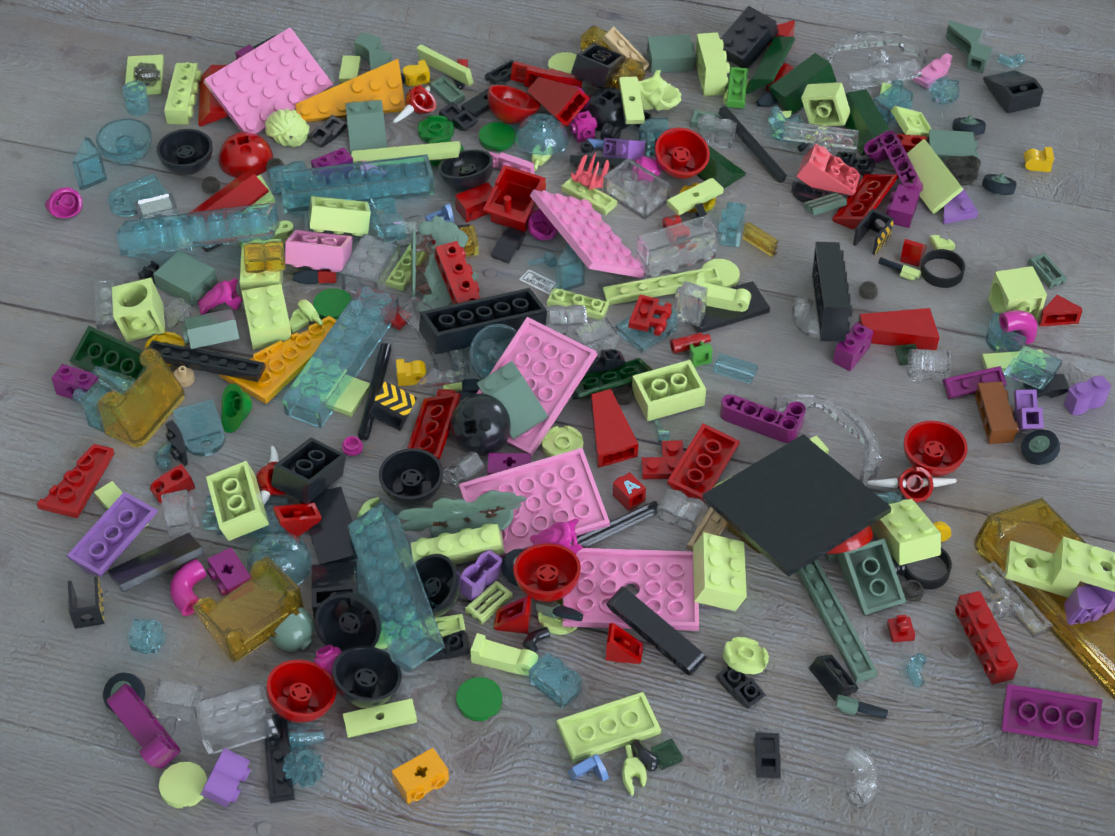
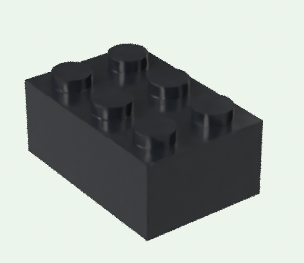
(748, 37)
(597, 65)
(308, 470)

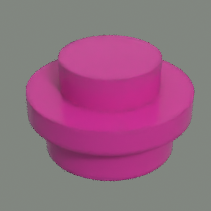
(352, 446)

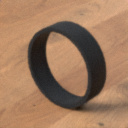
(942, 254)
(932, 584)

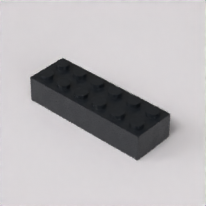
(831, 292)
(457, 324)

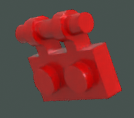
(644, 312)

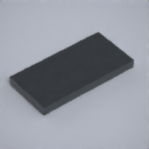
(720, 317)
(331, 534)
(156, 562)

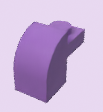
(1027, 412)

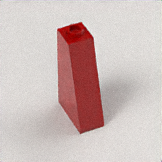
(559, 99)
(903, 328)
(611, 430)

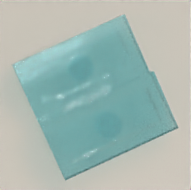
(1033, 368)

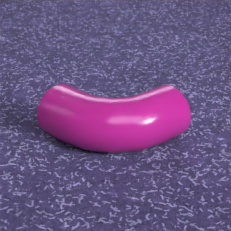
(1021, 321)
(182, 586)

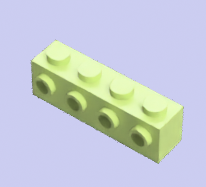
(182, 93)
(461, 546)

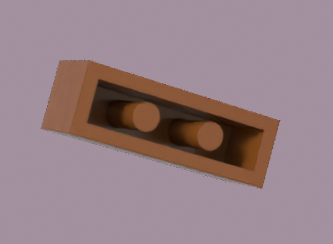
(996, 412)

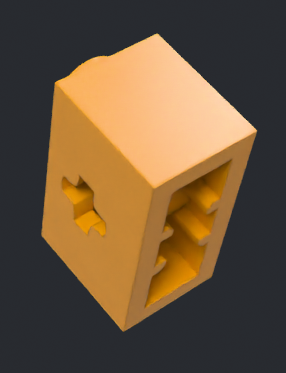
(420, 776)

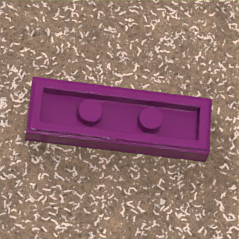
(967, 383)

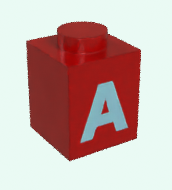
(629, 491)

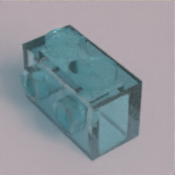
(733, 224)
(555, 680)

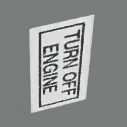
(538, 281)

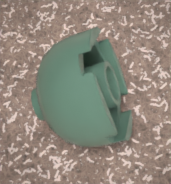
(294, 632)

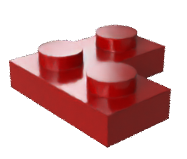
(663, 466)

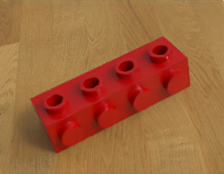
(456, 273)
(986, 637)

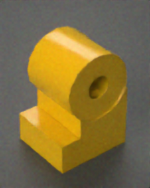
(416, 74)
(1039, 160)
(410, 372)

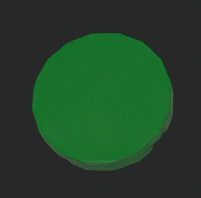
(434, 127)
(496, 136)
(331, 302)
(479, 699)

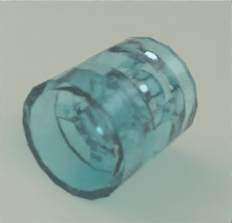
(136, 98)

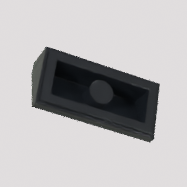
(832, 676)

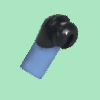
(591, 144)

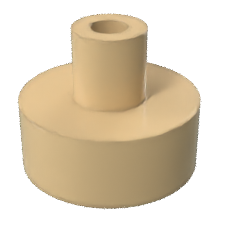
(184, 376)

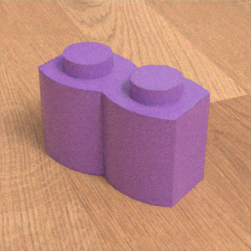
(1087, 395)
(480, 575)
(225, 777)

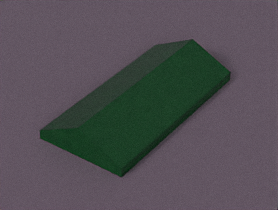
(770, 63)
(791, 86)
(864, 117)
(721, 169)
(107, 352)
(605, 380)

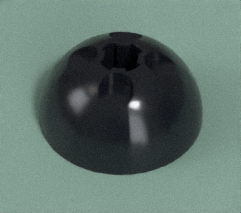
(606, 107)
(185, 151)
(468, 170)
(489, 424)
(411, 476)
(440, 581)
(348, 621)
(366, 676)

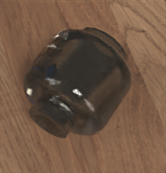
(147, 74)

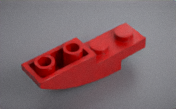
(528, 74)

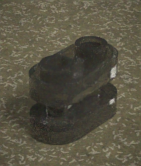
(964, 168)

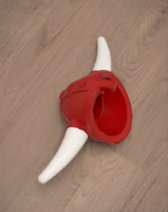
(418, 101)
(264, 478)
(914, 483)

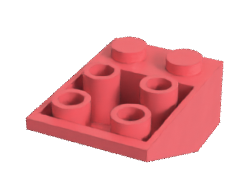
(827, 172)

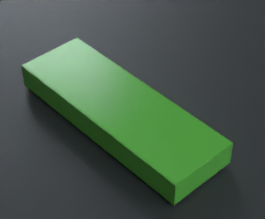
(737, 87)

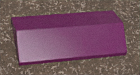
(1051, 715)

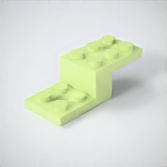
(1064, 569)

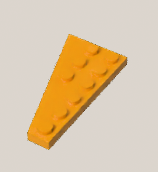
(378, 84)
(283, 361)

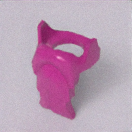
(219, 294)
(559, 533)

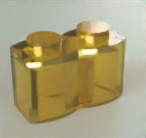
(264, 257)

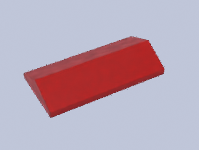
(209, 107)
(240, 192)
(867, 196)
(434, 424)
(703, 462)

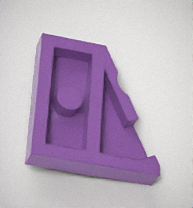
(959, 209)

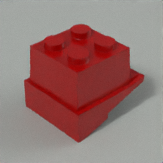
(510, 198)

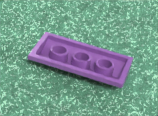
(111, 534)

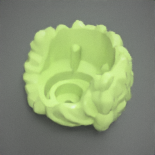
(285, 124)

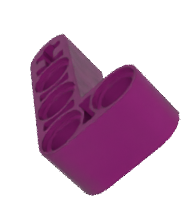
(885, 149)
(762, 419)
(156, 744)

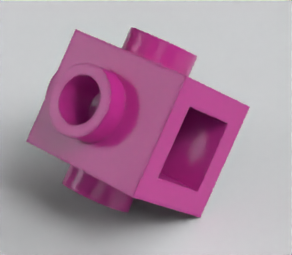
(583, 126)

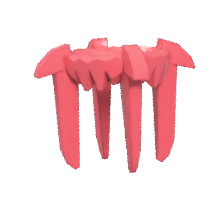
(587, 178)

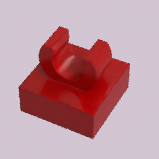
(901, 629)

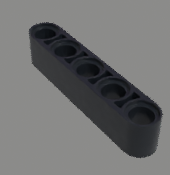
(656, 631)

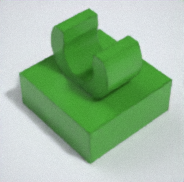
(701, 355)

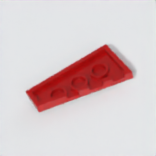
(78, 484)

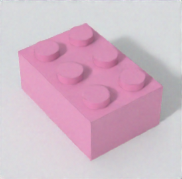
(318, 250)

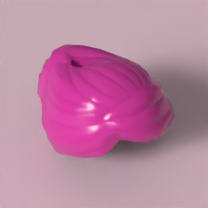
(68, 205)
(540, 226)

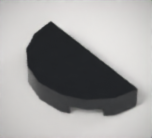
(806, 193)

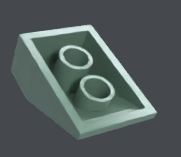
(366, 125)
(517, 397)
(872, 577)

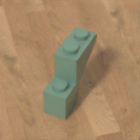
(968, 41)
(371, 50)

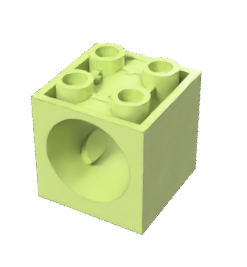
(1017, 291)
(138, 309)

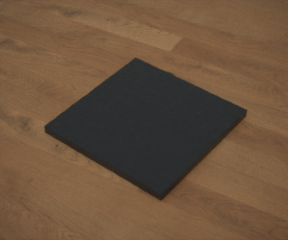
(796, 504)

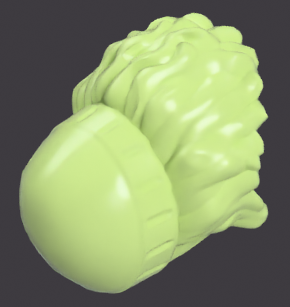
(658, 94)

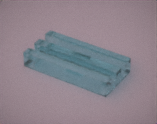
(735, 367)

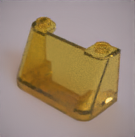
(145, 405)
(251, 611)

